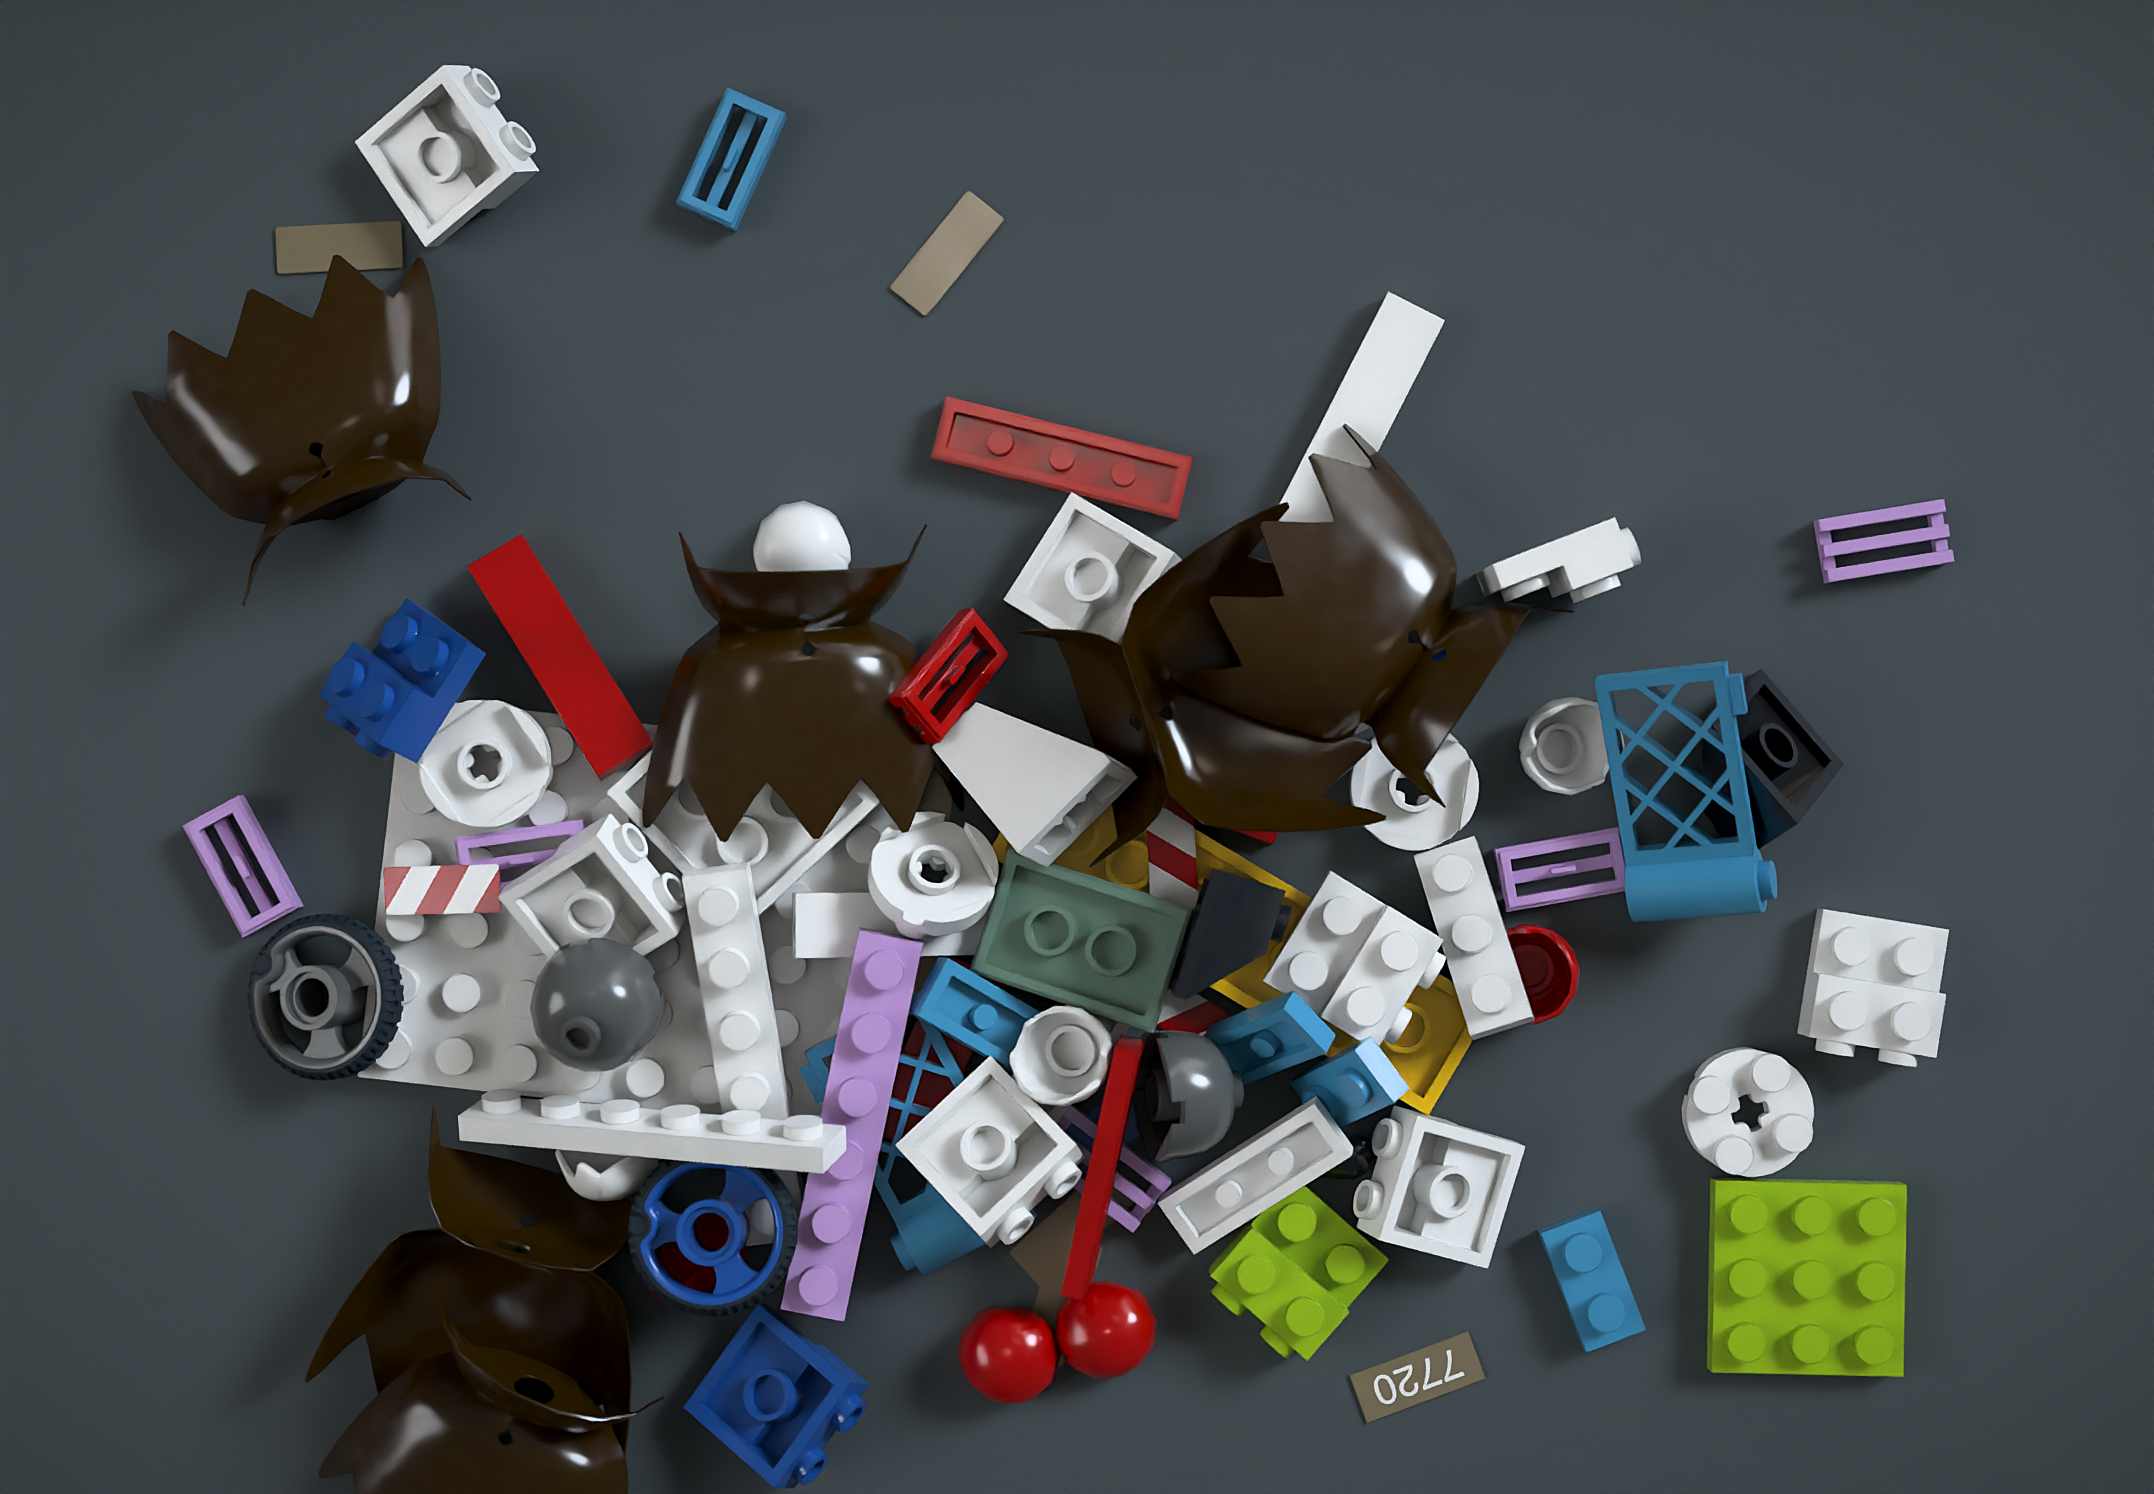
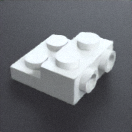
(448, 152)
(1576, 564)
(1088, 571)
(598, 889)
(1356, 961)
(1874, 987)
(993, 1154)
(1437, 1186)

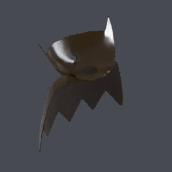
(347, 379)
(1337, 641)
(764, 712)
(1208, 756)
(499, 1299)
(444, 1421)

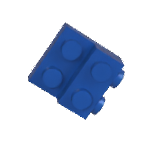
(402, 686)
(778, 1399)

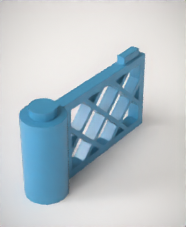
(1697, 875)
(928, 1226)

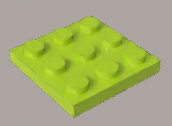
(1806, 1277)

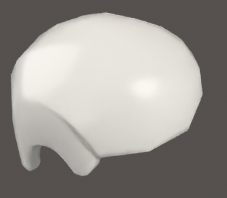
(801, 539)
(1565, 746)
(1062, 1056)
(604, 1175)

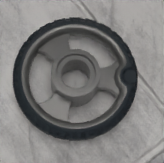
(301, 998)

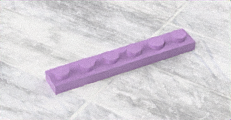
(858, 1098)

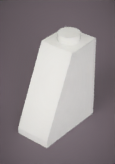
(1030, 780)

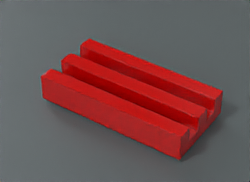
(918, 709)

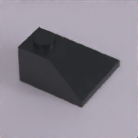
(1782, 762)
(1227, 930)

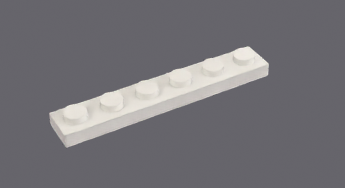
(739, 1010)
(669, 1133)

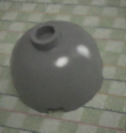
(596, 1005)
(1185, 1095)

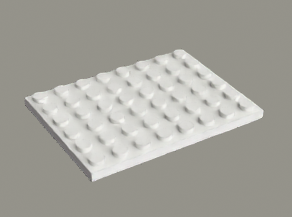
(476, 972)

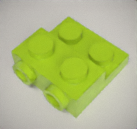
(1296, 1271)

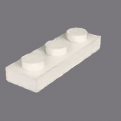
(1474, 938)
(1255, 1175)

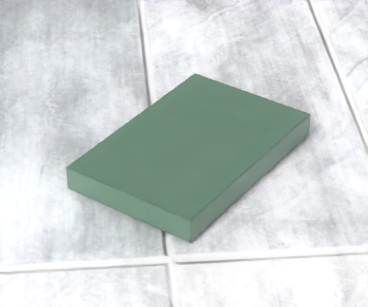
(1082, 941)

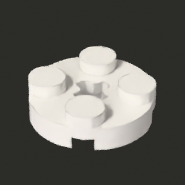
(523, 769)
(1427, 823)
(925, 906)
(1782, 1128)

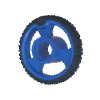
(737, 1283)

